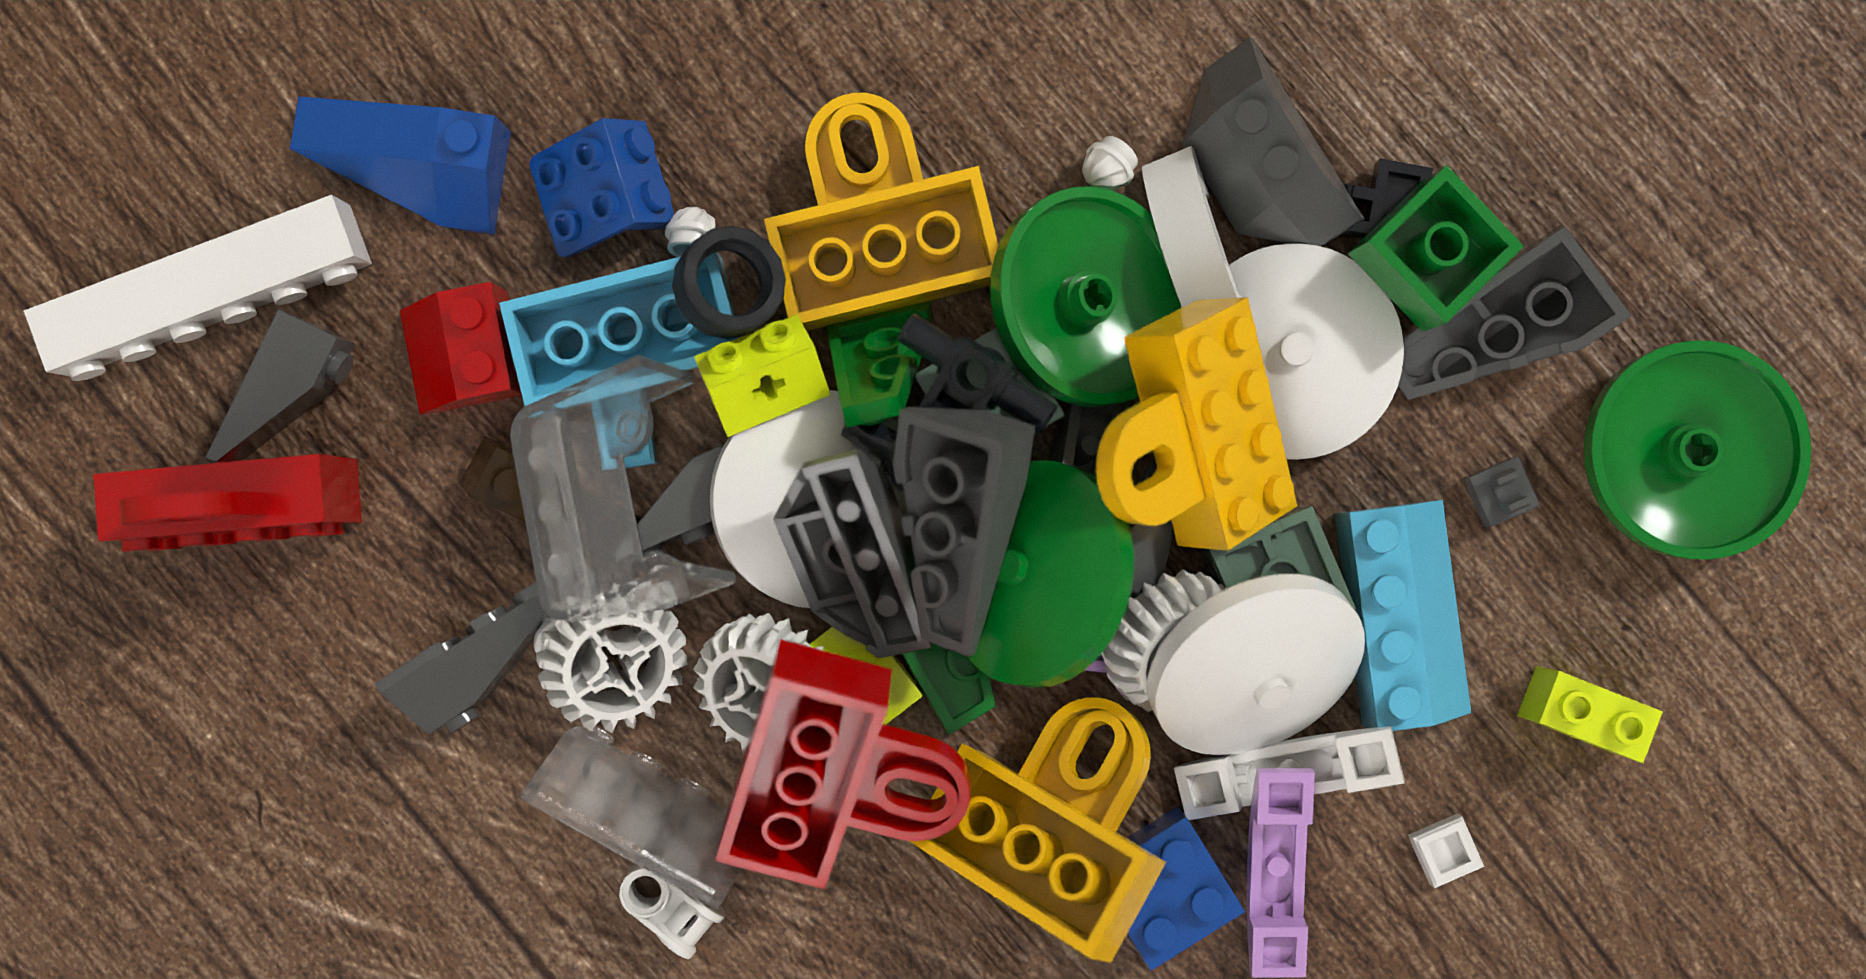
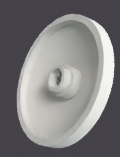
(1324, 343)
(753, 480)
(1255, 664)

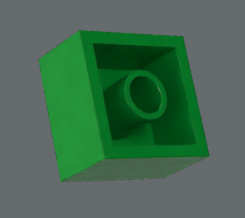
(1436, 249)

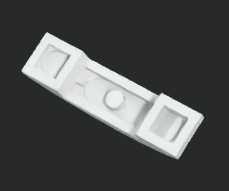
(1187, 228)
(1340, 761)

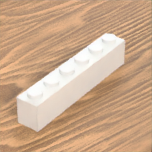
(198, 288)

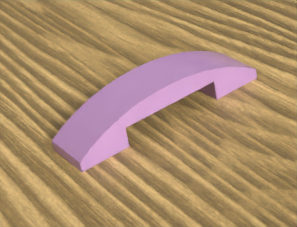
(1277, 870)

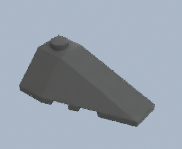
(1532, 309)

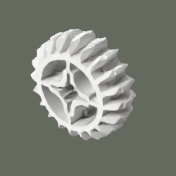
(1146, 626)
(736, 671)
(579, 688)

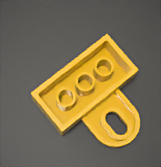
(880, 233)
(1209, 428)
(1052, 838)

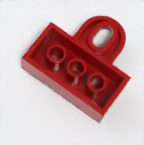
(227, 502)
(826, 764)

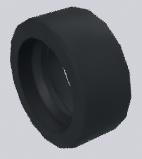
(761, 258)

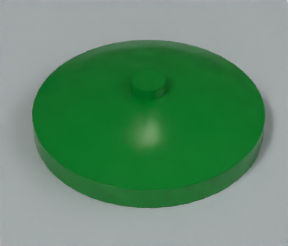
(1071, 287)
(1697, 450)
(1058, 582)

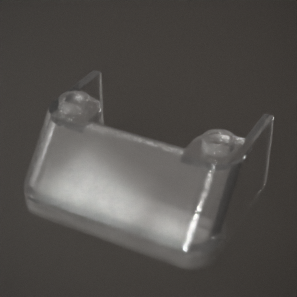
(581, 502)

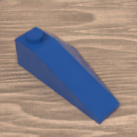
(420, 157)

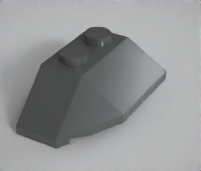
(1264, 156)
(852, 552)

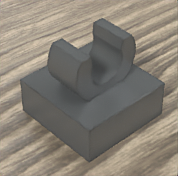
(1501, 491)

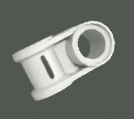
(669, 913)

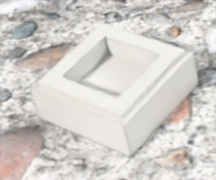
(1445, 850)

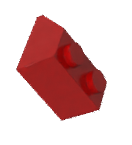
(459, 348)

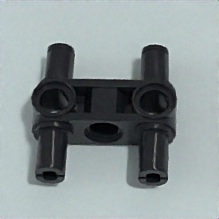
(954, 390)

